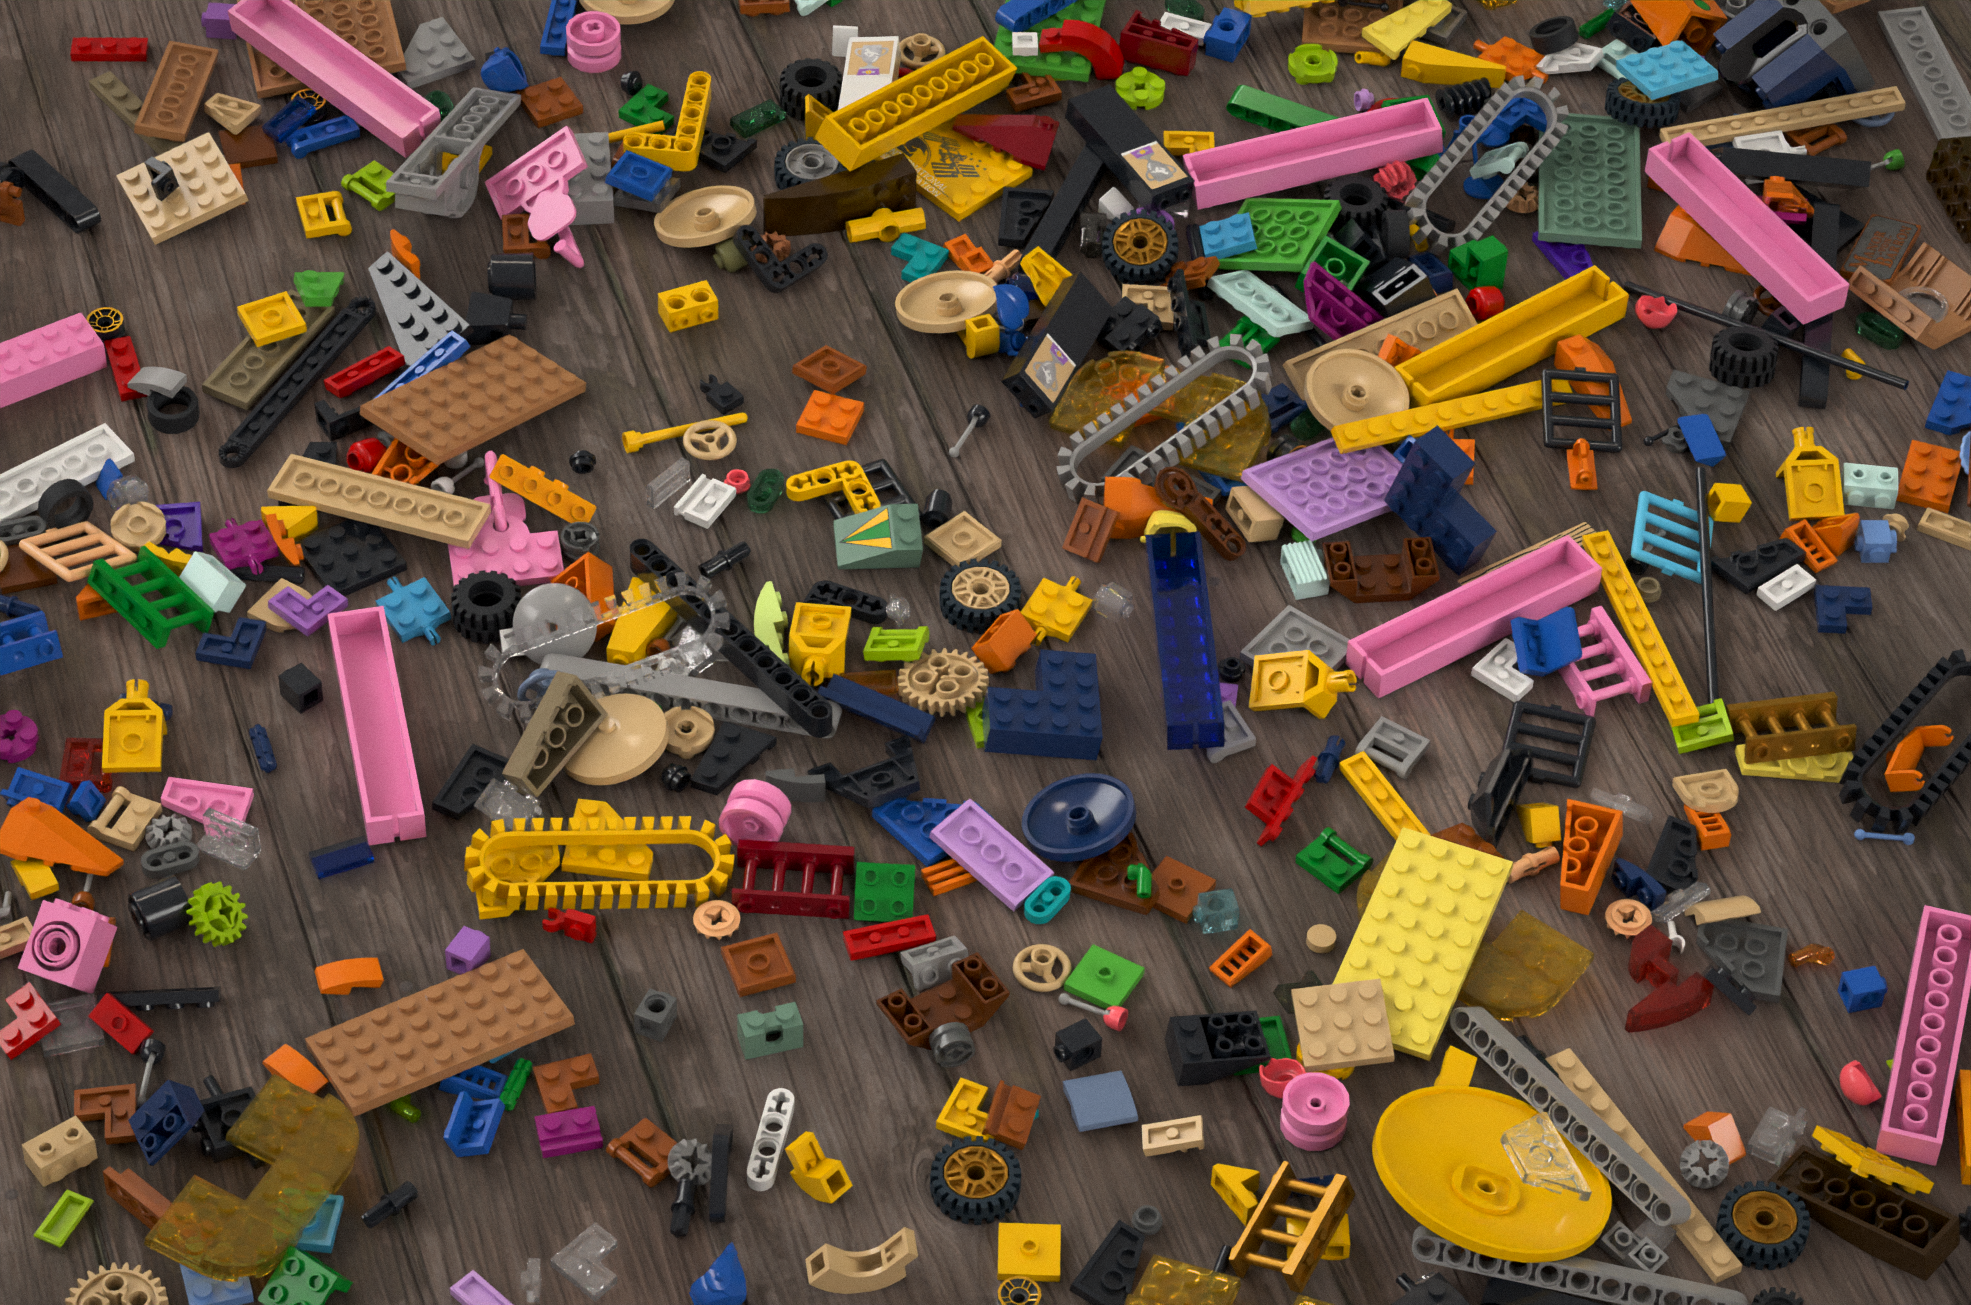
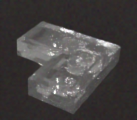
(581, 1261)

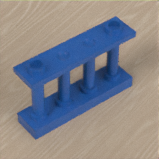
(27, 643)

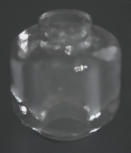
(127, 490)
(1113, 602)

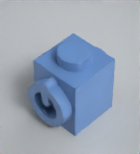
(1875, 541)

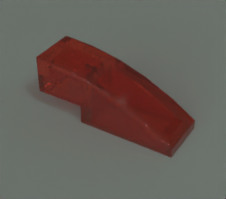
(1670, 1004)

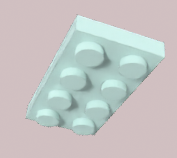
(1260, 303)

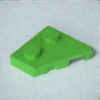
(318, 288)

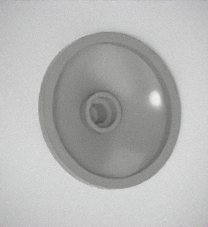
(545, 603)

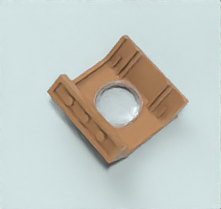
(1925, 300)

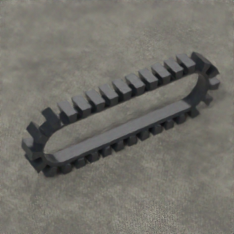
(1886, 736)

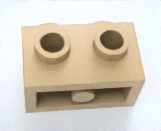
(1253, 515)
(59, 1151)

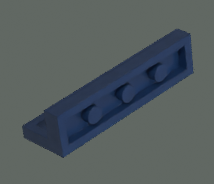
(878, 708)

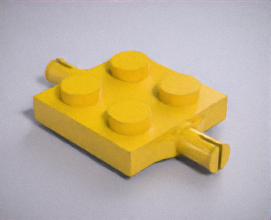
(1056, 610)

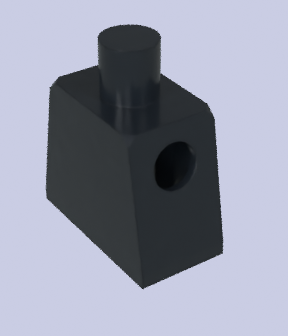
(492, 318)

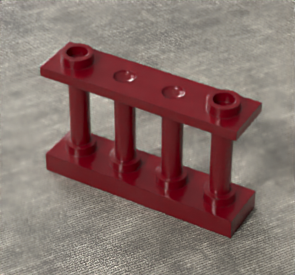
(795, 857)

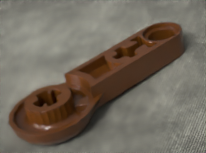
(1197, 510)

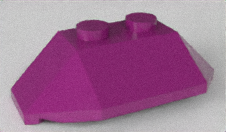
(1334, 306)

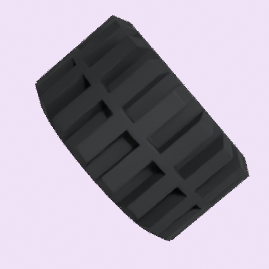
(813, 78)
(1359, 200)
(1743, 357)
(484, 605)

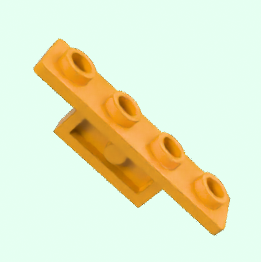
(536, 488)

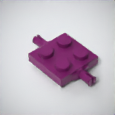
(244, 545)

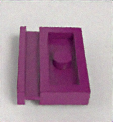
(568, 1132)

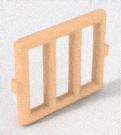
(61, 565)

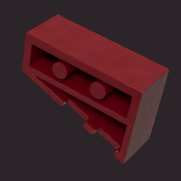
(1157, 46)

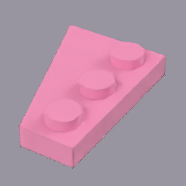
(195, 797)

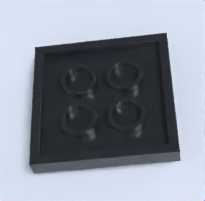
(351, 556)

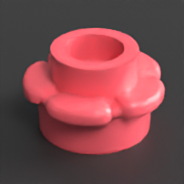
(739, 480)

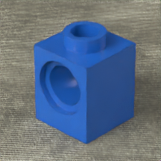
(1862, 989)

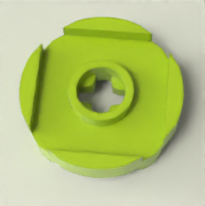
(1321, 71)
(1150, 85)

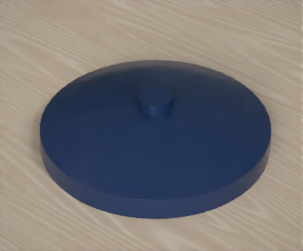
(1079, 817)

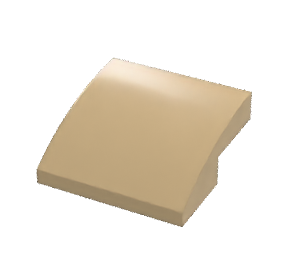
(1723, 909)

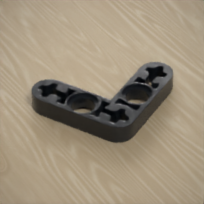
(774, 267)
(826, 593)
(721, 1152)

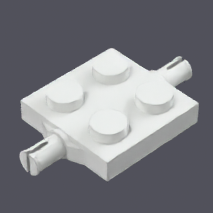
(1767, 141)

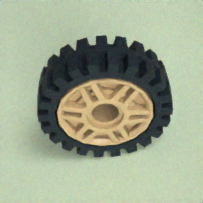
(978, 594)

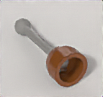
(661, 644)
(84, 898)

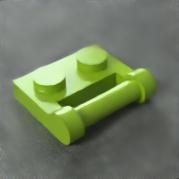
(373, 177)
(896, 644)
(1706, 732)

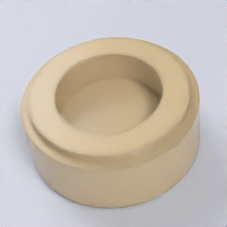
(1321, 938)

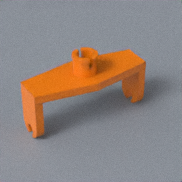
(1904, 760)

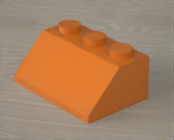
(595, 581)

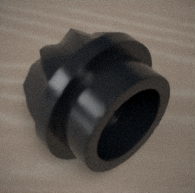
(675, 777)

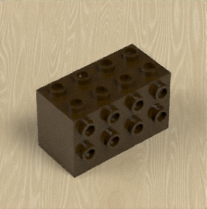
(1951, 181)

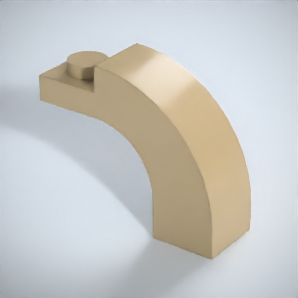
(862, 1271)

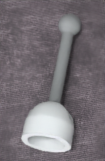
(446, 485)

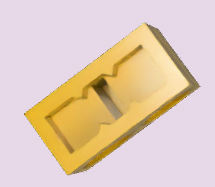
(688, 306)

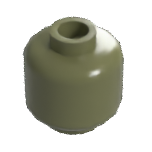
(729, 256)

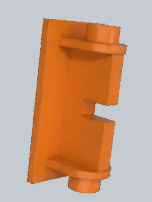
(1581, 466)

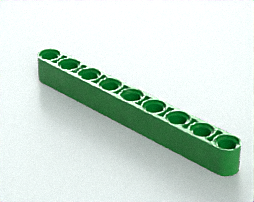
(1284, 115)

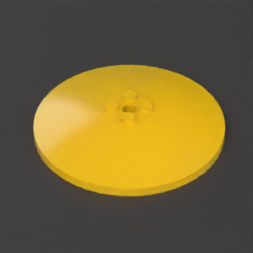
(1445, 1146)

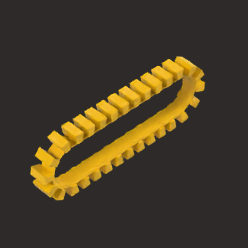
(483, 845)

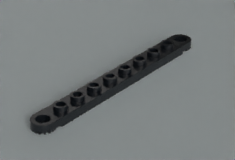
(296, 382)

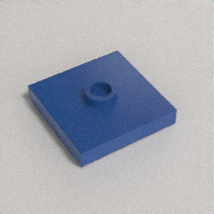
(639, 175)

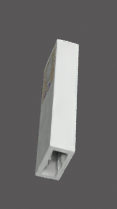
(869, 66)

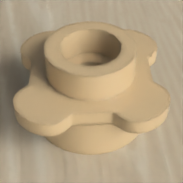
(1897, 523)

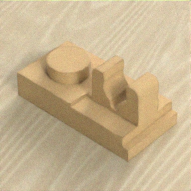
(1173, 1136)

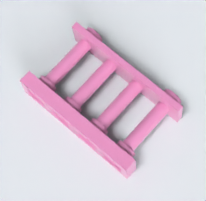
(1622, 663)

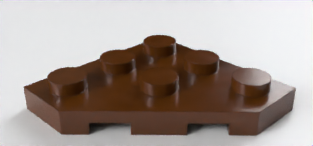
(1107, 879)

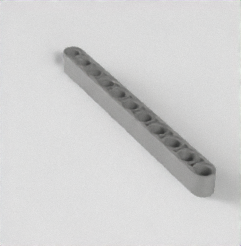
(719, 699)
(1570, 1116)
(1563, 1281)

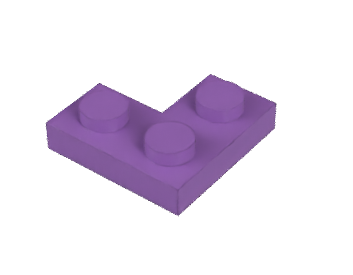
(307, 614)

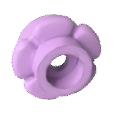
(1363, 100)

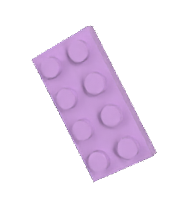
(991, 854)

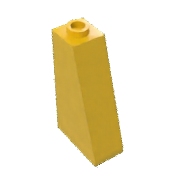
(637, 629)

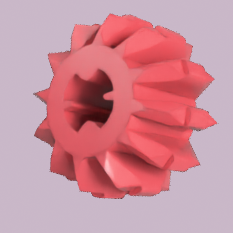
(1396, 179)

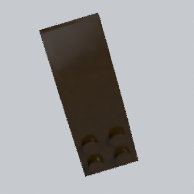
(841, 197)
(1871, 1213)

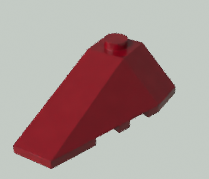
(1024, 136)

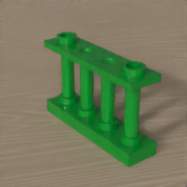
(137, 610)

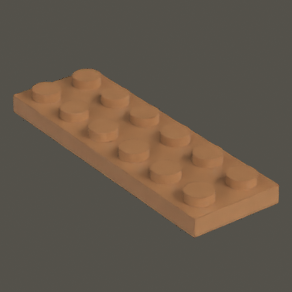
(176, 91)

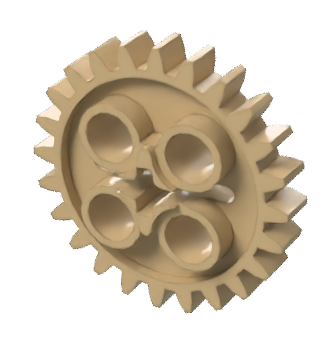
(943, 682)
(130, 1288)

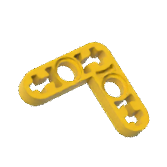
(844, 481)

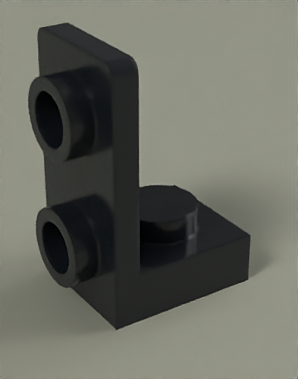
(340, 425)

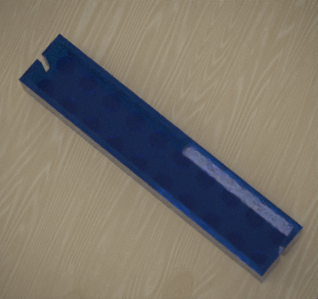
(1184, 642)

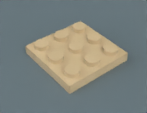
(1342, 1025)

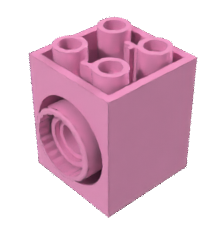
(68, 945)

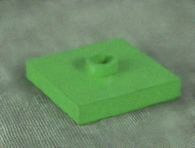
(1104, 978)

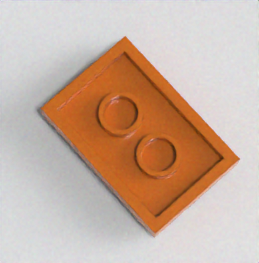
(1929, 476)

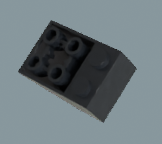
(1396, 287)
(1214, 1045)

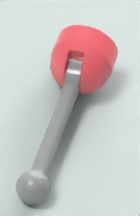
(1114, 1016)

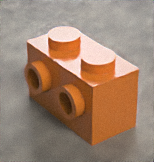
(1004, 642)

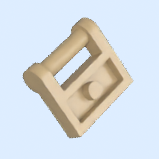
(132, 824)

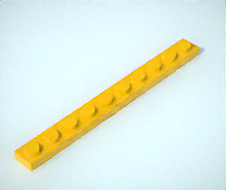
(1446, 415)
(1641, 630)

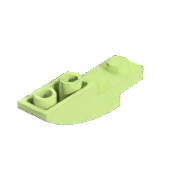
(770, 621)

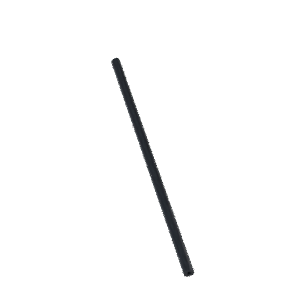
(1781, 340)
(1706, 585)

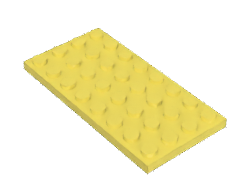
(1424, 933)

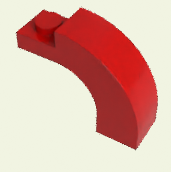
(1088, 41)

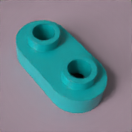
(1042, 904)

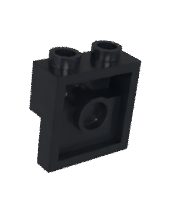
(1630, 26)
(1129, 327)
(217, 1119)

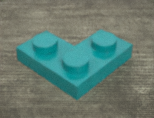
(922, 256)

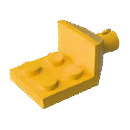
(1811, 479)
(818, 640)
(1297, 681)
(133, 732)

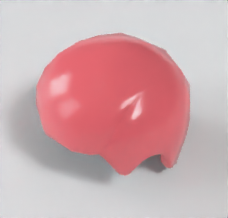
(1655, 312)
(1278, 1074)
(1857, 1084)

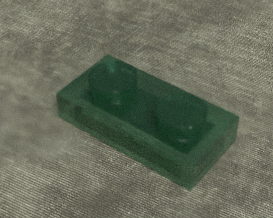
(757, 118)

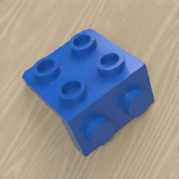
(1547, 642)

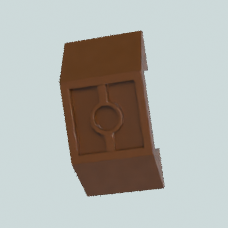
(1381, 576)
(967, 998)

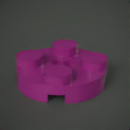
(25, 736)

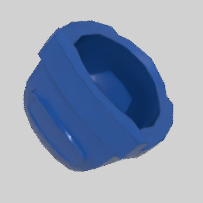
(503, 71)
(722, 1283)

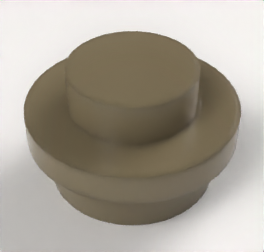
(1649, 589)

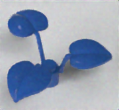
(1491, 137)
(1011, 308)

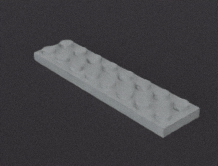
(1928, 70)

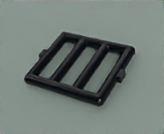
(1612, 400)
(891, 481)
(1553, 712)

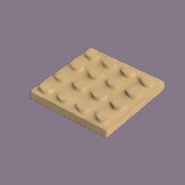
(204, 189)

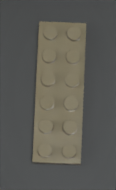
(253, 369)

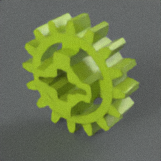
(217, 914)

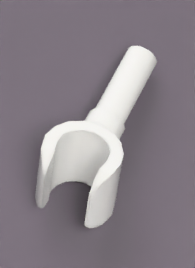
(1677, 939)

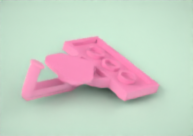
(541, 188)
(506, 542)

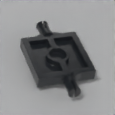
(1431, 1292)

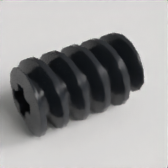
(1463, 97)

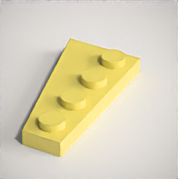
(1401, 27)
(1813, 768)

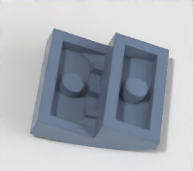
(1100, 1101)

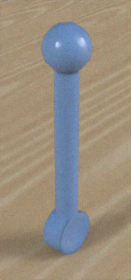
(1907, 838)

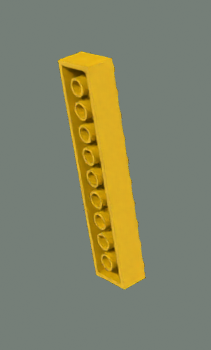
(915, 103)

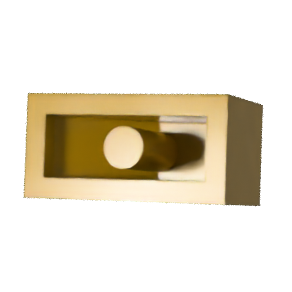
(1540, 823)

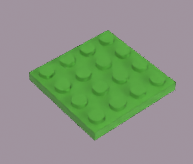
(1284, 233)

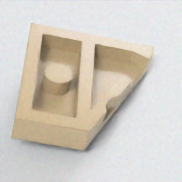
(232, 112)

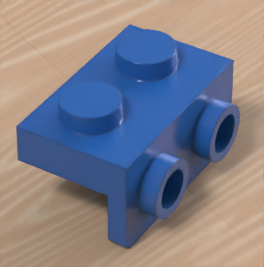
(38, 786)
(473, 1125)

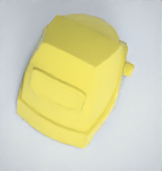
(1168, 522)

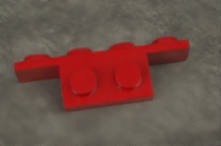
(1274, 796)

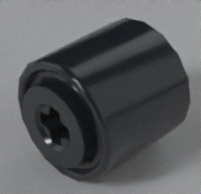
(512, 276)
(159, 907)

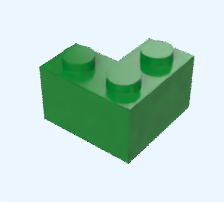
(1479, 263)

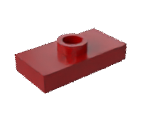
(120, 1023)

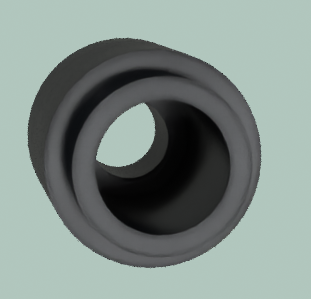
(937, 508)

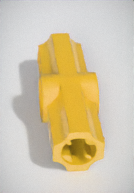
(885, 225)

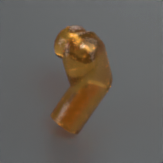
(1812, 953)

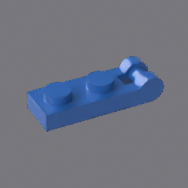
(322, 135)

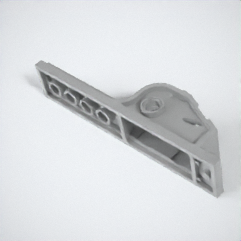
(464, 131)

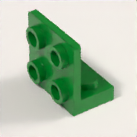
(884, 892)
(302, 1281)

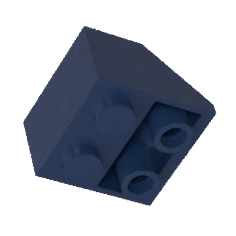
(165, 1119)

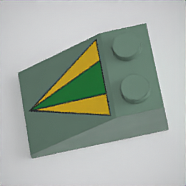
(879, 538)

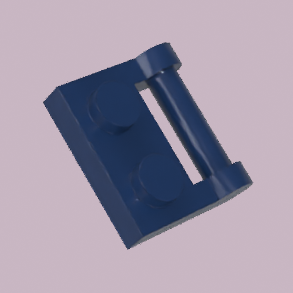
(1280, 401)

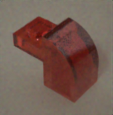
(1650, 958)

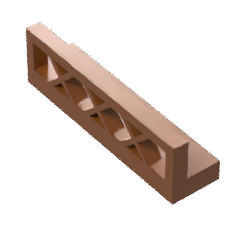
(135, 1195)

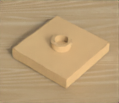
(962, 540)

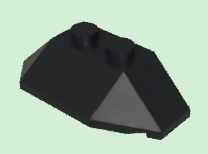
(1499, 792)

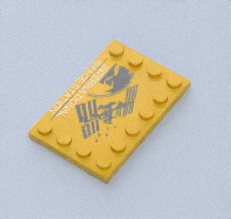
(958, 171)

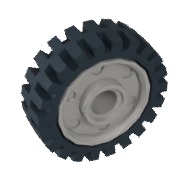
(804, 163)

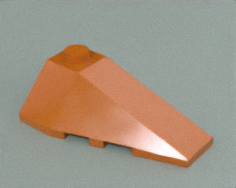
(1686, 239)
(403, 464)
(47, 834)

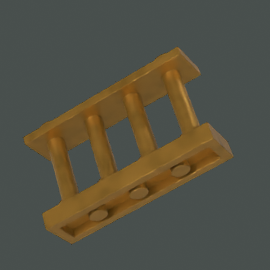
(1790, 712)
(1309, 1245)

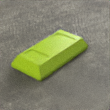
(63, 1218)

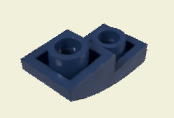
(1635, 881)

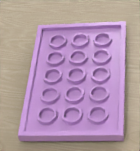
(1326, 489)

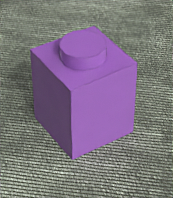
(217, 21)
(467, 951)

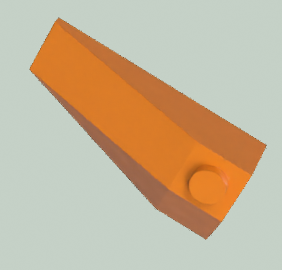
(1785, 197)
(1582, 352)
(1135, 504)

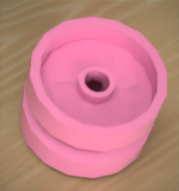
(593, 42)
(755, 812)
(1314, 1111)

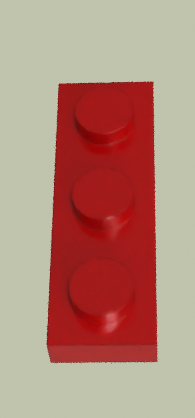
(109, 49)
(123, 366)
(364, 372)
(889, 937)

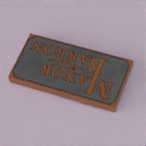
(1881, 248)

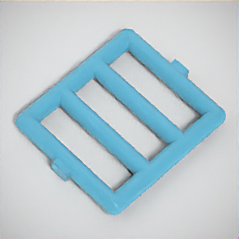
(1640, 536)

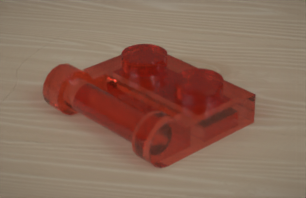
(79, 761)

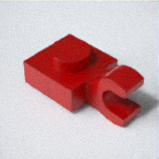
(574, 923)

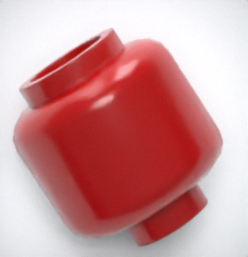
(1485, 302)
(365, 454)

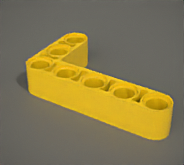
(682, 150)

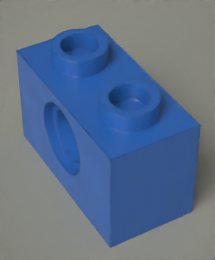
(1227, 34)

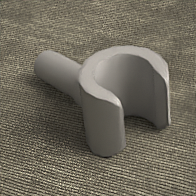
(5, 911)

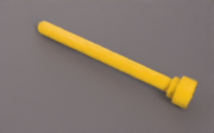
(634, 440)

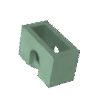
(754, 1027)

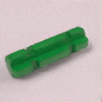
(1596, 24)
(515, 1083)

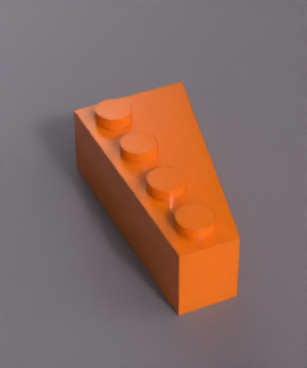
(1588, 849)

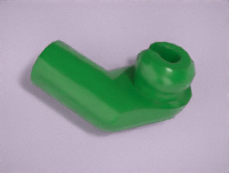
(1143, 877)

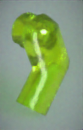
(405, 1109)

